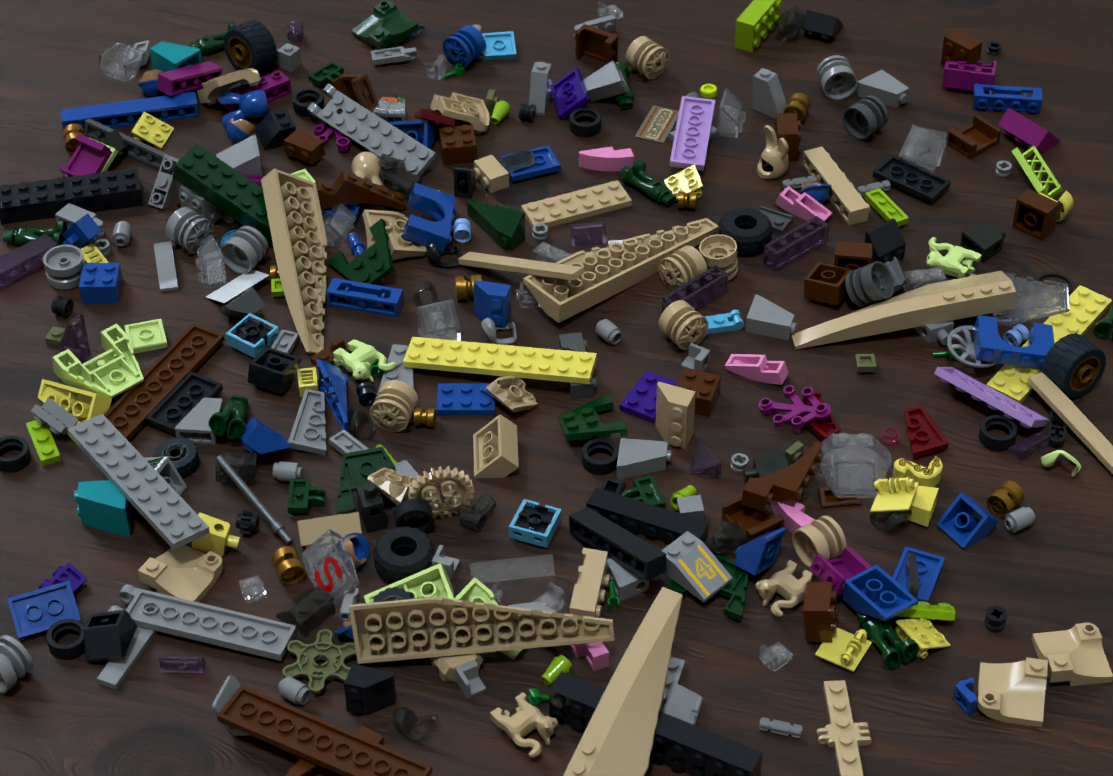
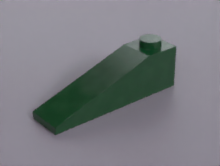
(502, 224)

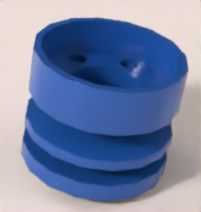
(464, 46)

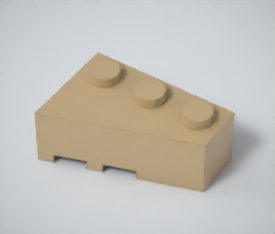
(591, 584)

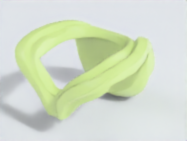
(1049, 460)

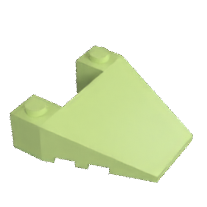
(106, 373)

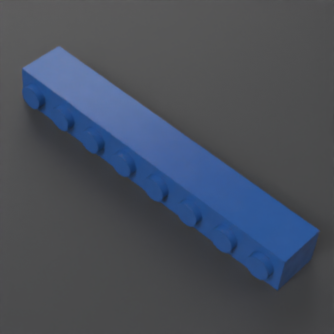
(129, 112)

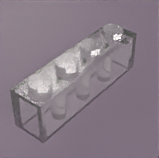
(512, 568)

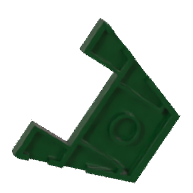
(371, 264)
(584, 421)
(355, 471)
(734, 590)

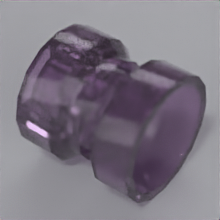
(295, 31)

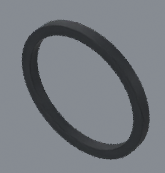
(1060, 276)

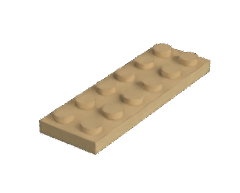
(577, 204)

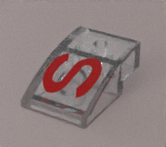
(330, 565)

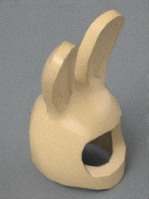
(773, 154)
(367, 166)

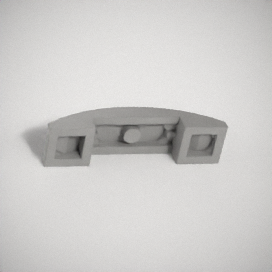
(165, 266)

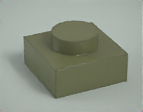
(491, 99)
(54, 336)
(865, 362)
(794, 452)

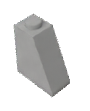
(605, 83)
(540, 87)
(884, 87)
(767, 93)
(769, 319)
(196, 423)
(641, 457)

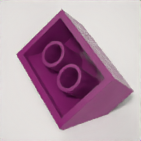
(1027, 131)

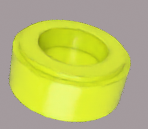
(708, 91)

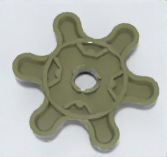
(321, 649)

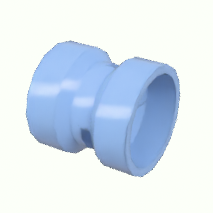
(462, 230)
(1016, 335)

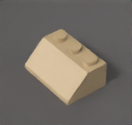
(675, 414)
(496, 449)
(312, 529)

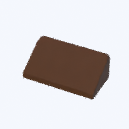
(828, 499)

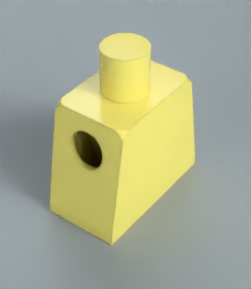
(923, 505)
(218, 537)

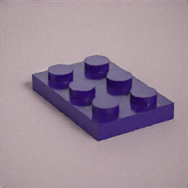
(569, 93)
(642, 397)

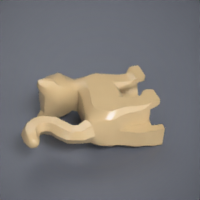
(786, 585)
(523, 722)

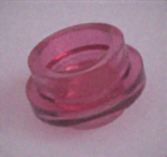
(890, 435)

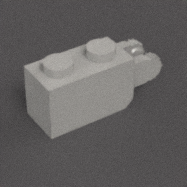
(73, 213)

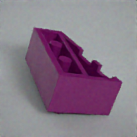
(964, 76)

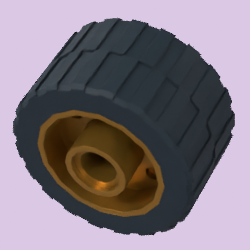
(250, 46)
(1074, 365)

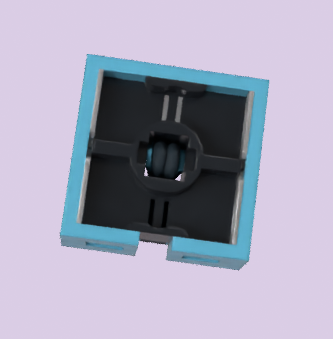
(252, 335)
(535, 523)

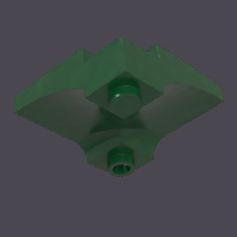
(385, 26)

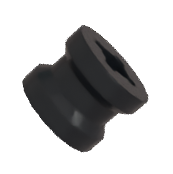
(527, 112)
(62, 306)
(366, 393)
(995, 619)

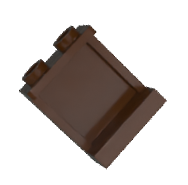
(596, 44)
(357, 88)
(975, 138)
(752, 521)

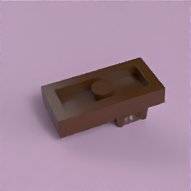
(327, 354)

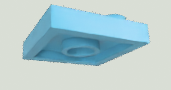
(499, 46)

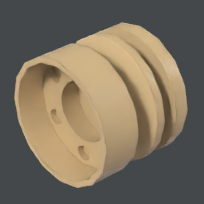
(647, 57)
(722, 252)
(681, 267)
(683, 324)
(394, 406)
(820, 537)

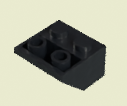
(108, 635)

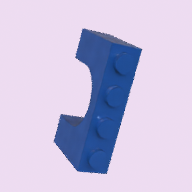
(439, 206)
(992, 348)

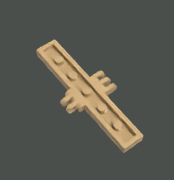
(841, 731)

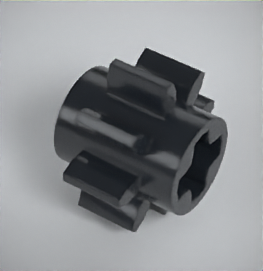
(247, 522)

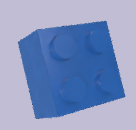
(100, 283)

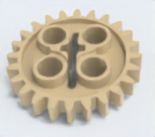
(454, 485)

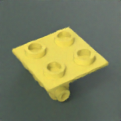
(152, 130)
(685, 180)
(894, 494)
(922, 633)
(845, 649)

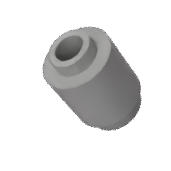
(121, 234)
(608, 332)
(287, 470)
(1019, 519)
(294, 691)

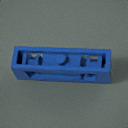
(1007, 97)
(365, 297)

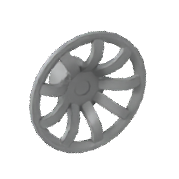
(968, 348)

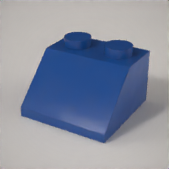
(492, 302)
(262, 438)
(967, 521)
(760, 552)

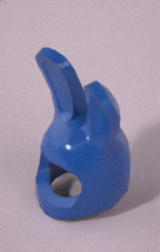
(252, 105)

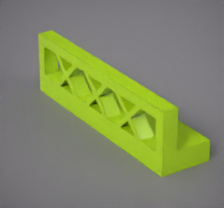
(1032, 174)

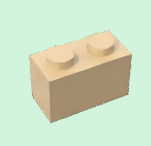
(491, 173)

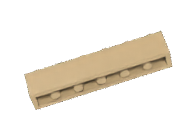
(843, 194)

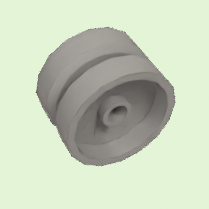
(63, 266)

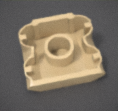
(511, 393)
(392, 484)
(448, 663)

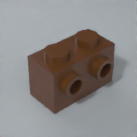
(304, 147)

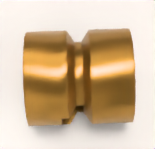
(799, 104)
(69, 134)
(465, 286)
(1005, 498)
(288, 565)

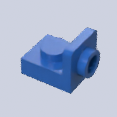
(965, 696)

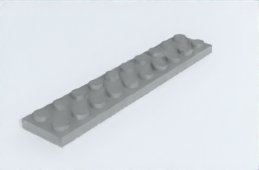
(138, 481)

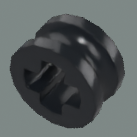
(994, 48)

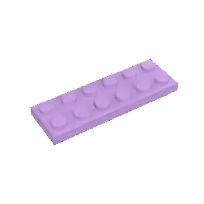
(692, 132)
(995, 400)

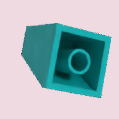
(172, 56)
(103, 507)

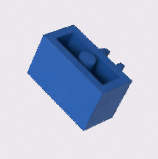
(82, 232)

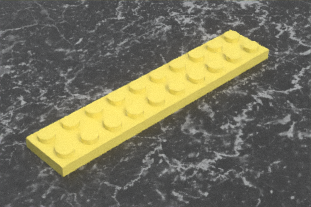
(1084, 311)
(500, 360)

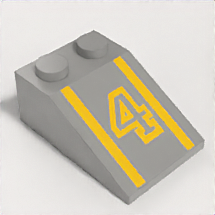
(695, 567)

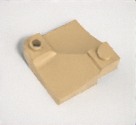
(220, 84)
(464, 109)
(395, 227)
(182, 573)
(1074, 655)
(1014, 691)

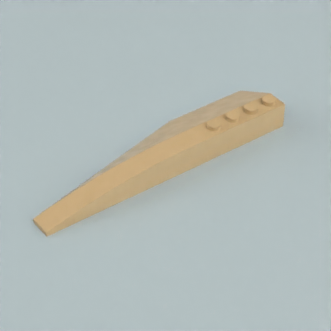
(299, 251)
(612, 269)
(917, 308)
(463, 627)
(626, 718)

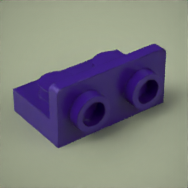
(64, 574)

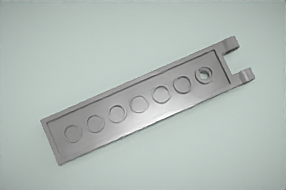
(372, 131)
(207, 623)

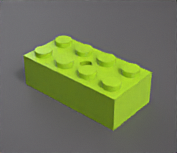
(756, 23)

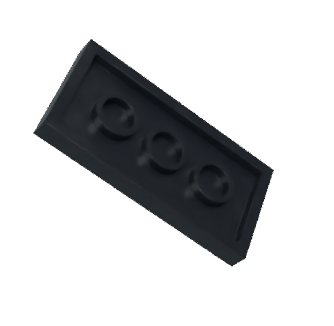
(912, 178)
(182, 401)

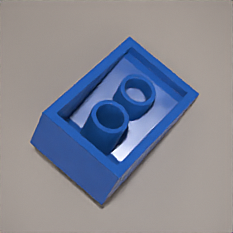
(877, 594)

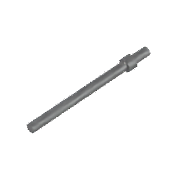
(276, 526)

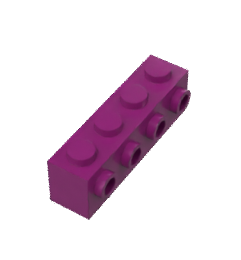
(187, 78)
(274, 85)

